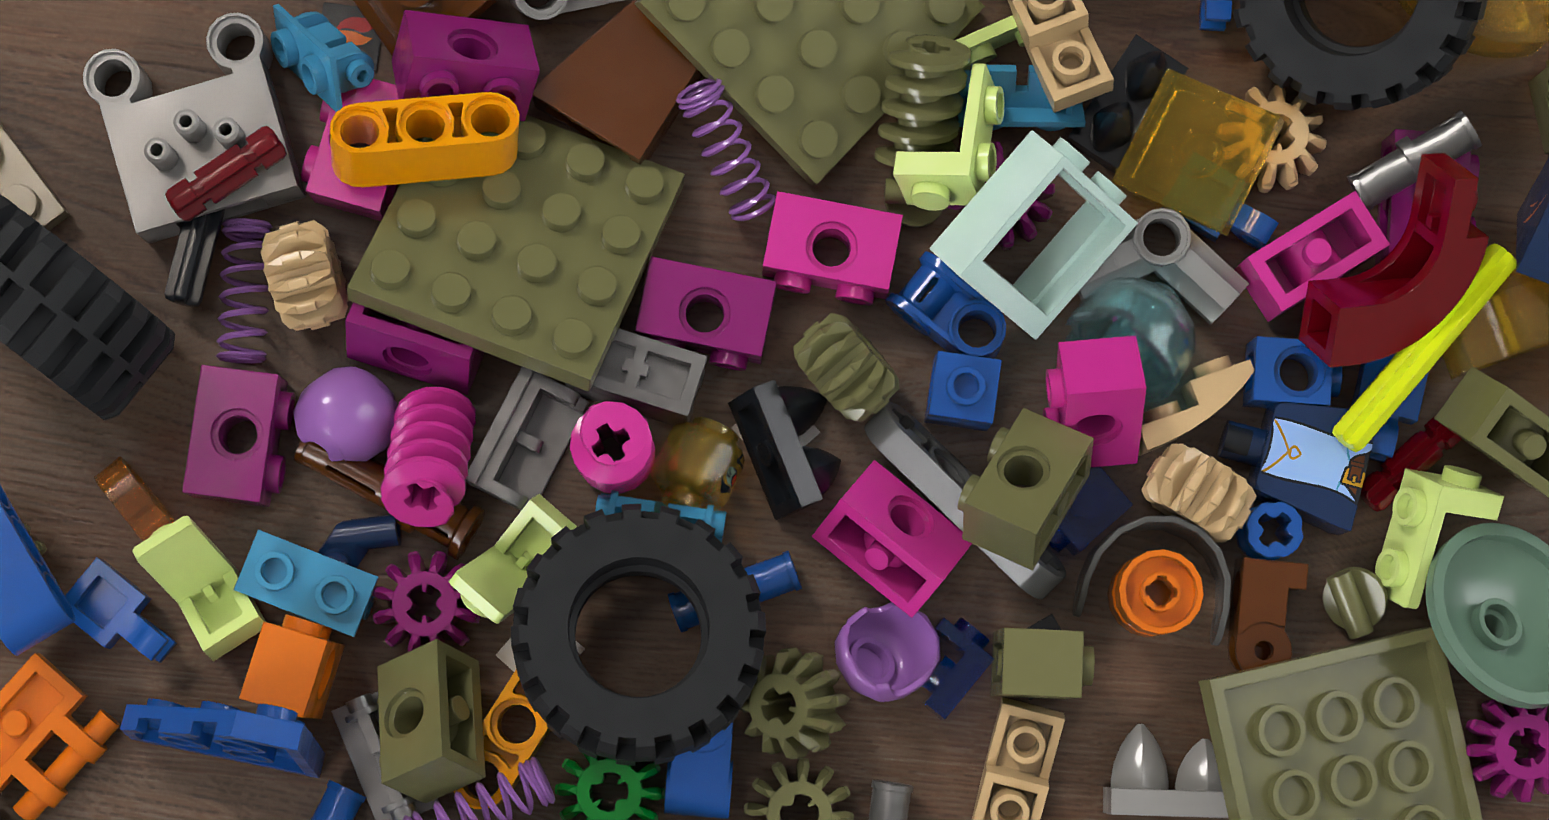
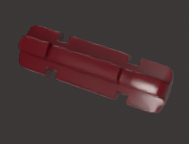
(225, 173)
(1416, 454)

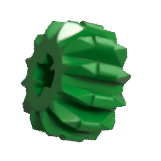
(595, 775)

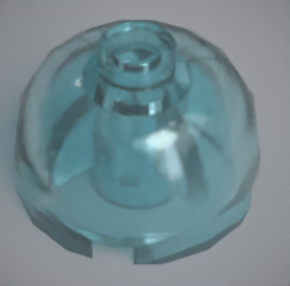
(1151, 313)

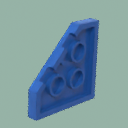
(218, 730)

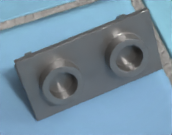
(360, 732)

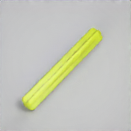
(1415, 361)

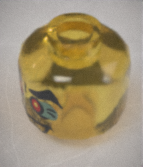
(698, 464)

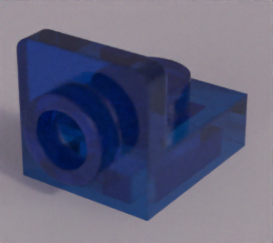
(1092, 511)
(954, 679)

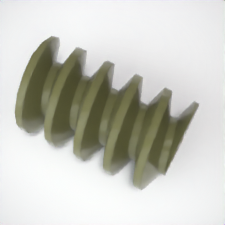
(928, 97)

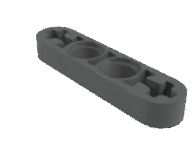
(941, 480)

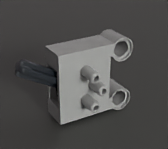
(180, 131)

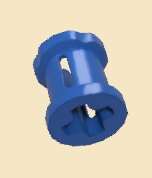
(1288, 532)

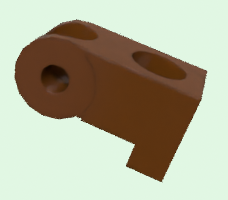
(1260, 610)

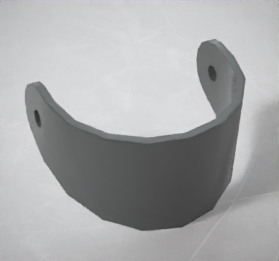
(1180, 528)

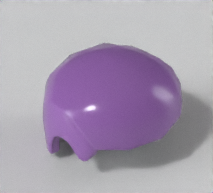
(346, 414)
(887, 652)

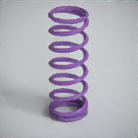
(697, 99)
(240, 230)
(529, 772)

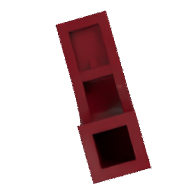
(1413, 286)

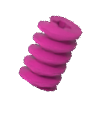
(627, 428)
(428, 456)

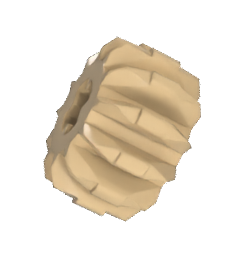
(1295, 144)
(304, 275)
(1199, 491)

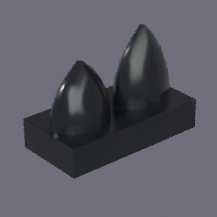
(1118, 113)
(770, 425)

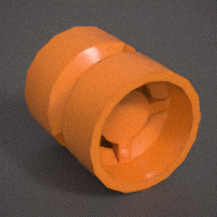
(1155, 593)

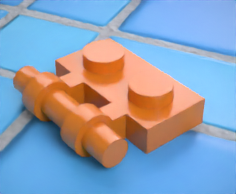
(33, 709)

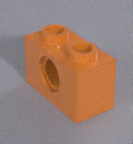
(293, 667)

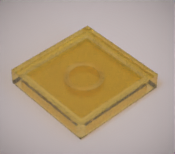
(1198, 151)

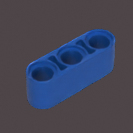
(29, 594)

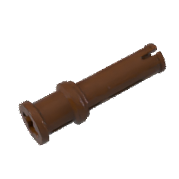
(365, 480)

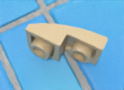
(1062, 50)
(1213, 388)
(1018, 762)

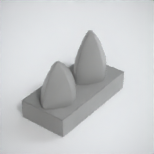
(1142, 781)

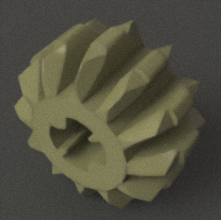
(846, 367)
(812, 719)
(786, 792)

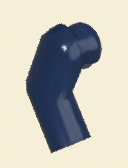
(354, 537)

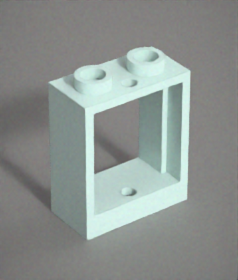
(1069, 256)

